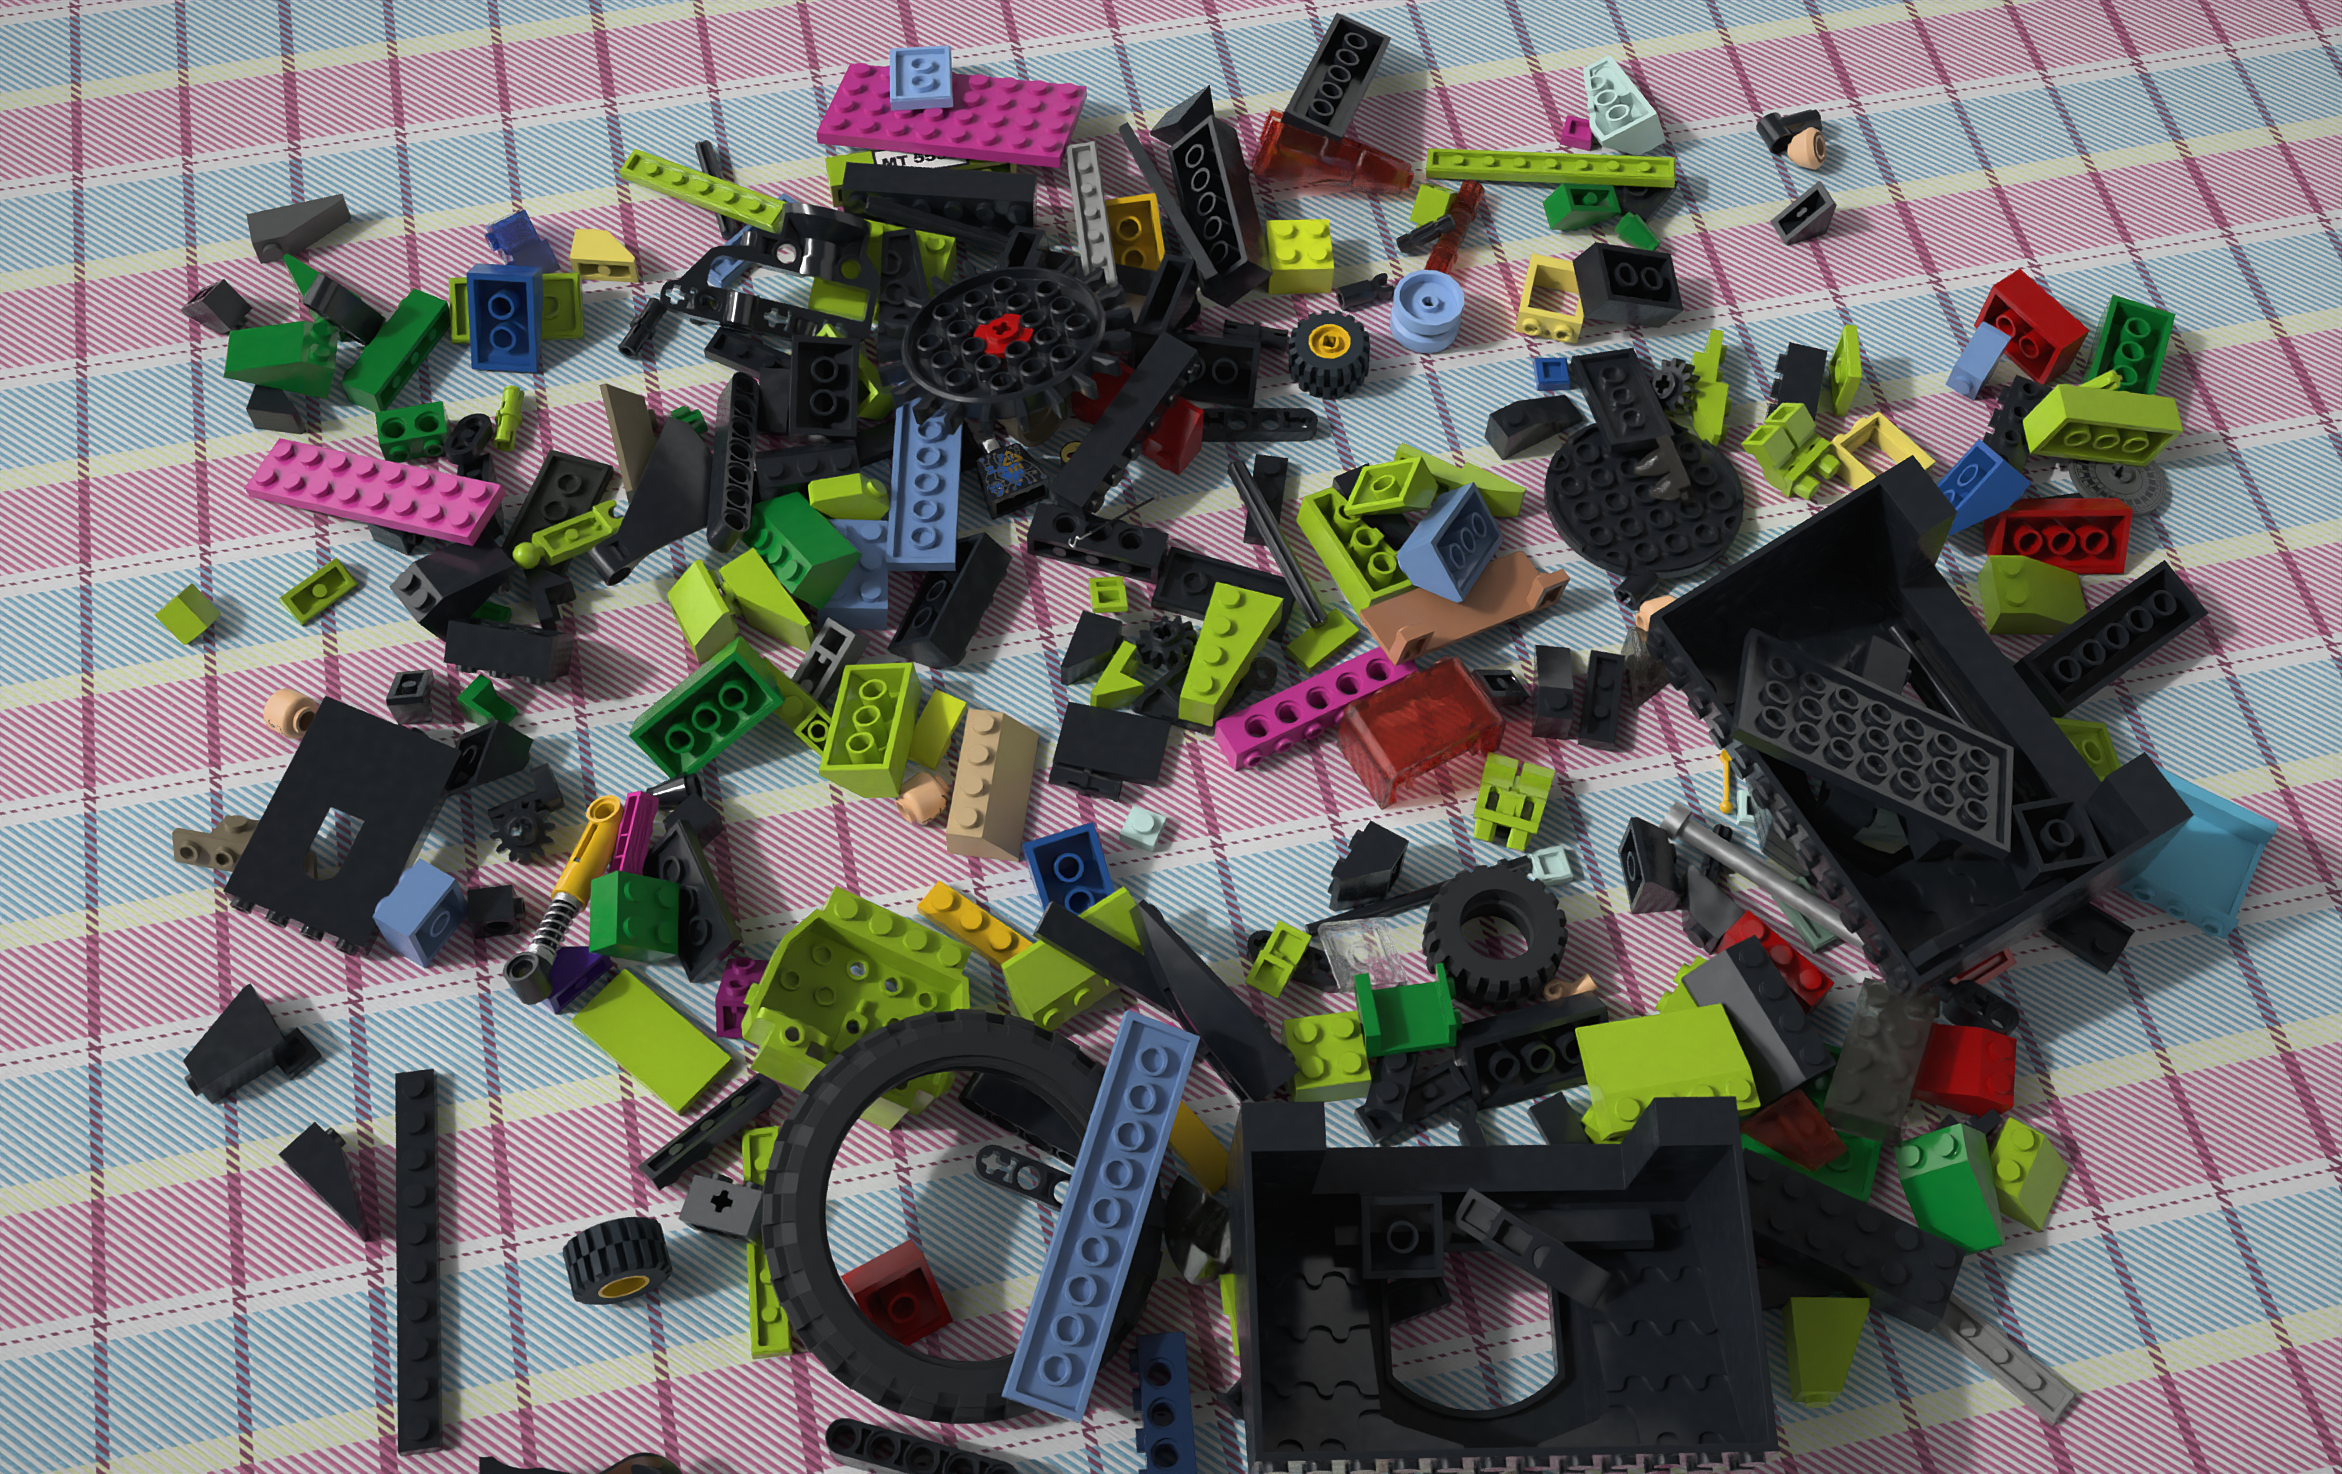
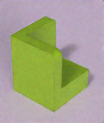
(188, 614)

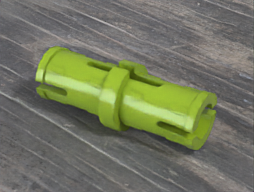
(508, 418)

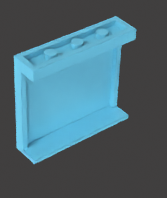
(2207, 862)

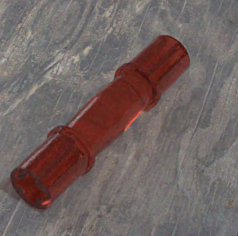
(1463, 211)

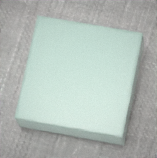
(1551, 866)

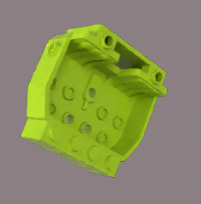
(811, 995)

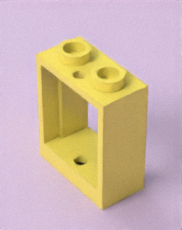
(1553, 274)
(1885, 436)

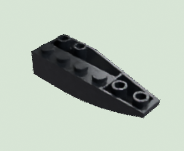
(1230, 1034)

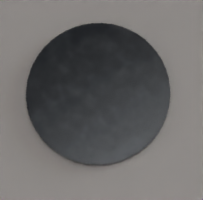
(1616, 523)

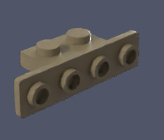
(223, 845)

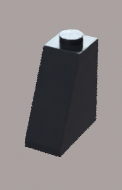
(236, 1048)

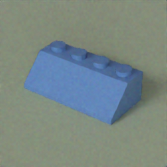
(1451, 544)

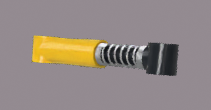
(530, 970)

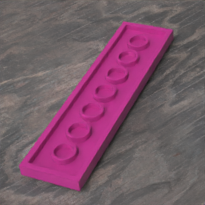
(376, 491)

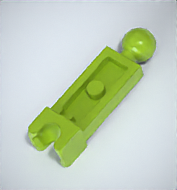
(569, 537)

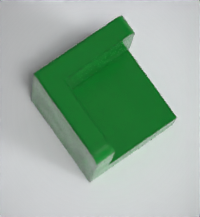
(483, 705)

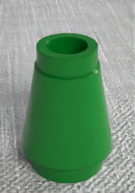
(1636, 233)

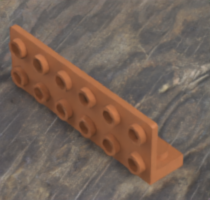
(1427, 622)

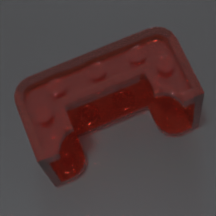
(1418, 727)

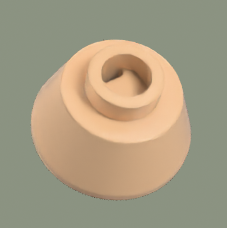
(1808, 149)

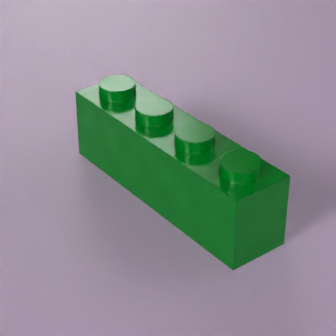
(397, 351)

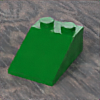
(284, 357)
(1952, 1187)

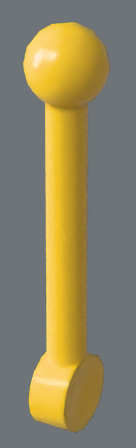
(1726, 806)

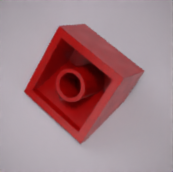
(899, 1294)

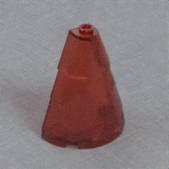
(1309, 158)

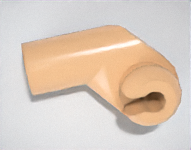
(1558, 988)

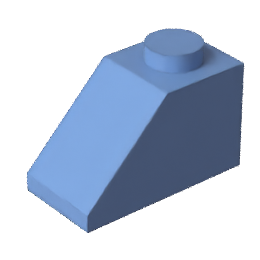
(1978, 361)

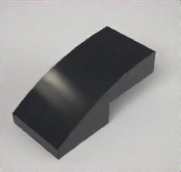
(1557, 1121)

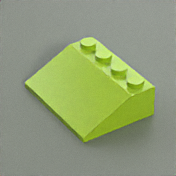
(937, 257)
(1662, 1056)

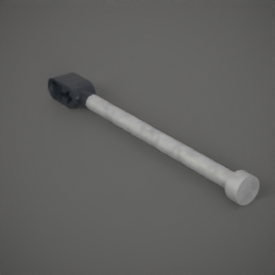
(1960, 1000)

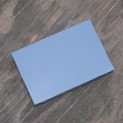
(921, 78)

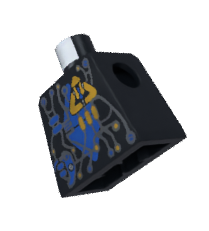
(1009, 478)

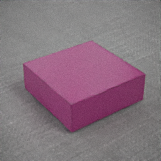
(1577, 133)

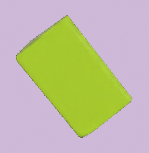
(318, 591)

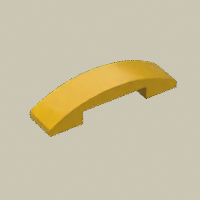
(1198, 1149)

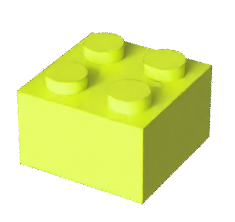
(1299, 256)

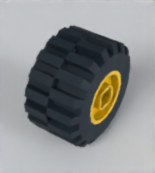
(1329, 354)
(617, 1260)

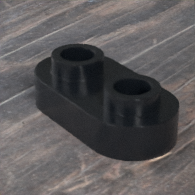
(468, 439)

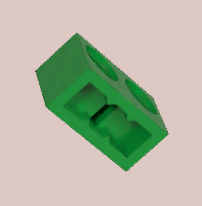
(413, 431)

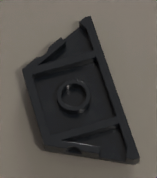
(1163, 698)

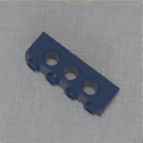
(1166, 1354)

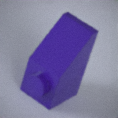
(573, 973)

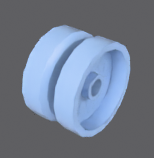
(1426, 311)

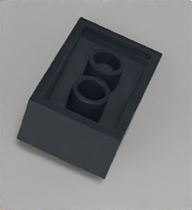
(453, 582)

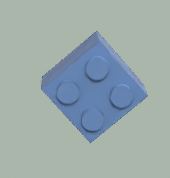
(421, 912)

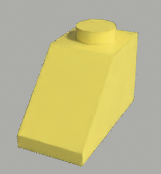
(602, 257)

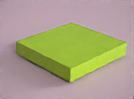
(1845, 370)

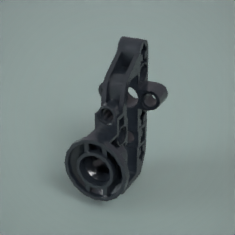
(820, 244)

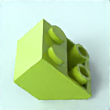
(702, 611)

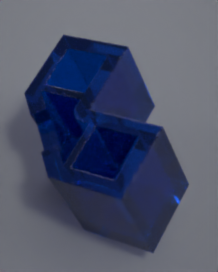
(519, 242)

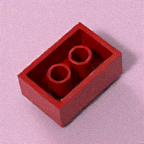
(2041, 329)

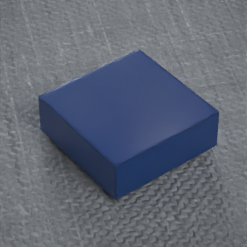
(1551, 374)

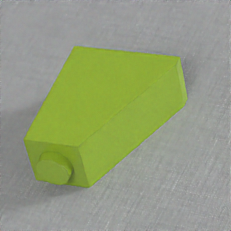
(1821, 1345)

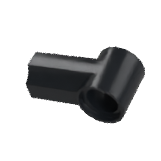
(1779, 131)

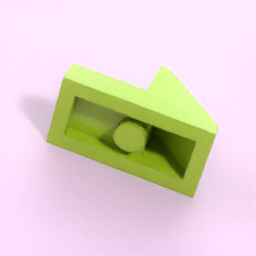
(1116, 685)

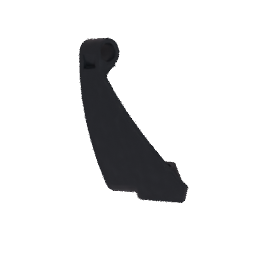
(665, 506)

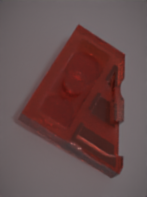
(1795, 1131)

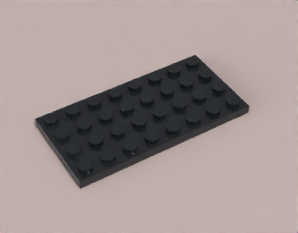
(1874, 743)

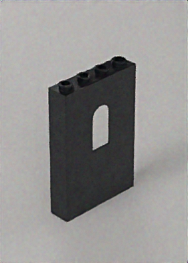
(364, 770)

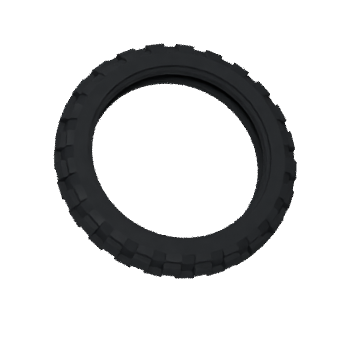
(798, 1185)

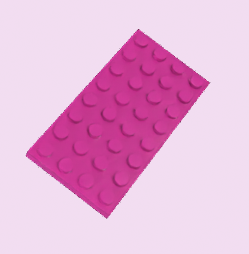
(988, 118)

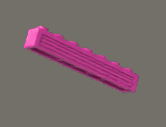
(634, 833)

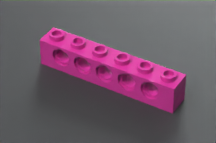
(1297, 703)

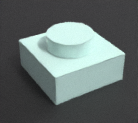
(1142, 828)

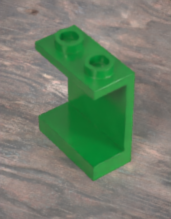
(1407, 1015)

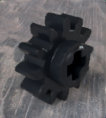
(1674, 385)
(1167, 642)
(511, 824)

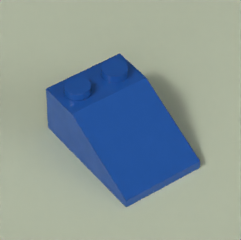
(505, 316)
(1981, 486)
(1069, 868)

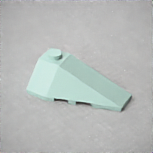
(1619, 111)

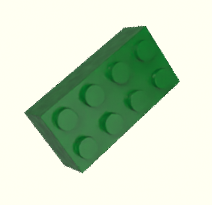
(2132, 343)

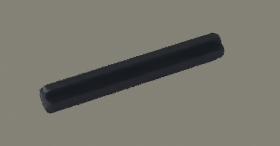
(710, 166)

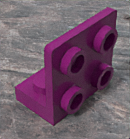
(734, 986)

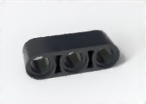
(343, 310)

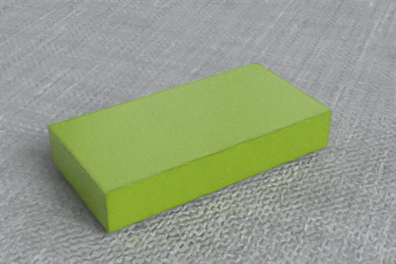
(1320, 644)

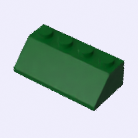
(801, 547)
(708, 710)

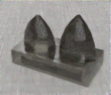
(1661, 461)

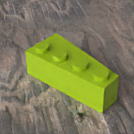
(1352, 551)
(1228, 643)

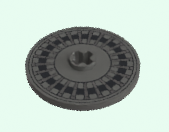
(2138, 486)

